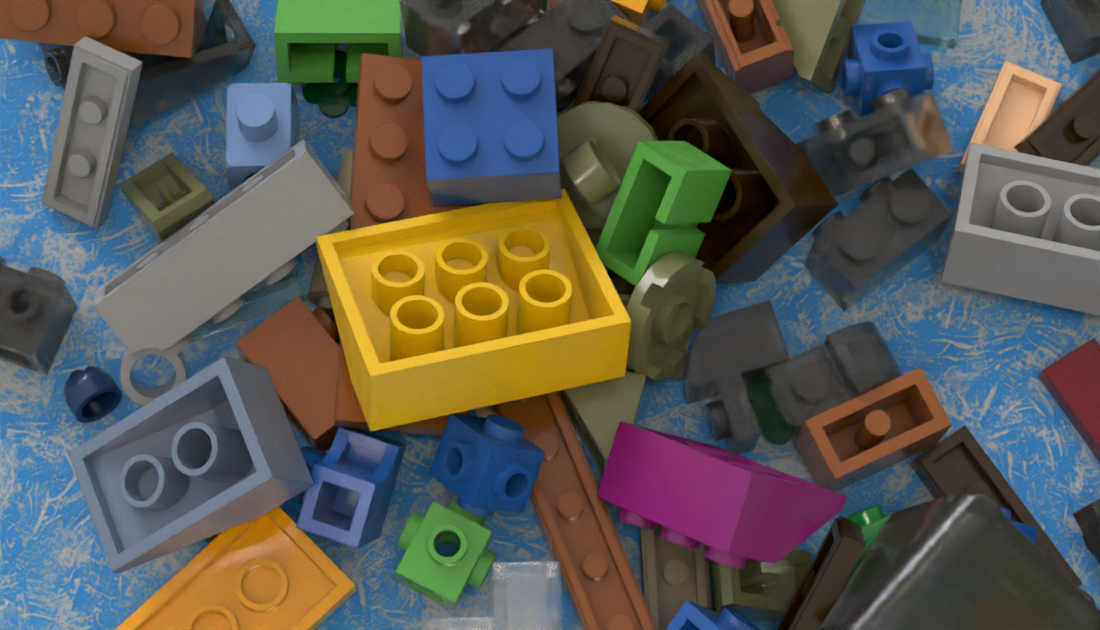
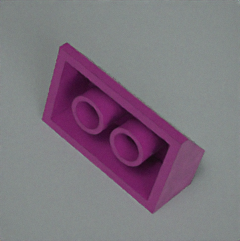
(712, 497)

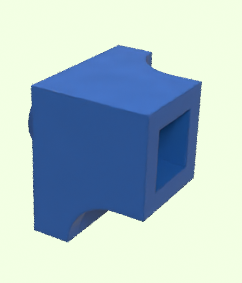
(349, 487)

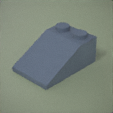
(190, 464)

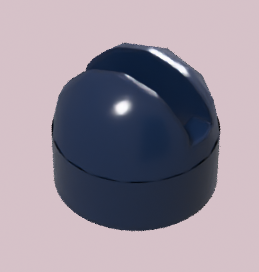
(91, 394)

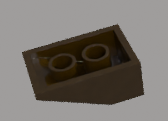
(772, 187)

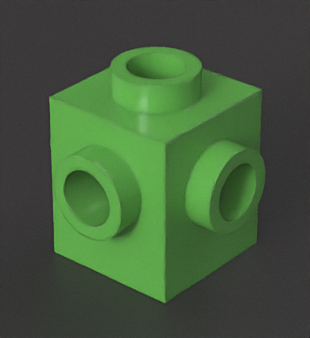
(439, 576)

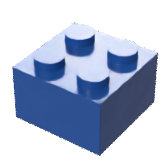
(491, 127)

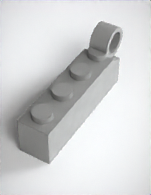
(217, 259)

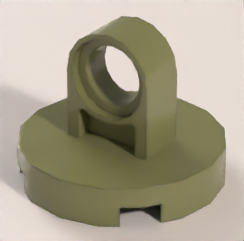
(595, 154)
(664, 311)

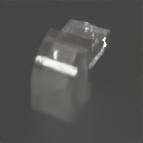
(523, 599)

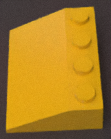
(472, 309)

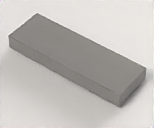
(91, 131)

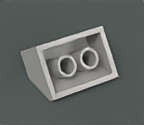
(1027, 229)

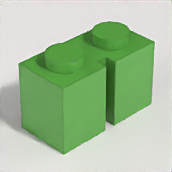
(310, 29)
(659, 206)

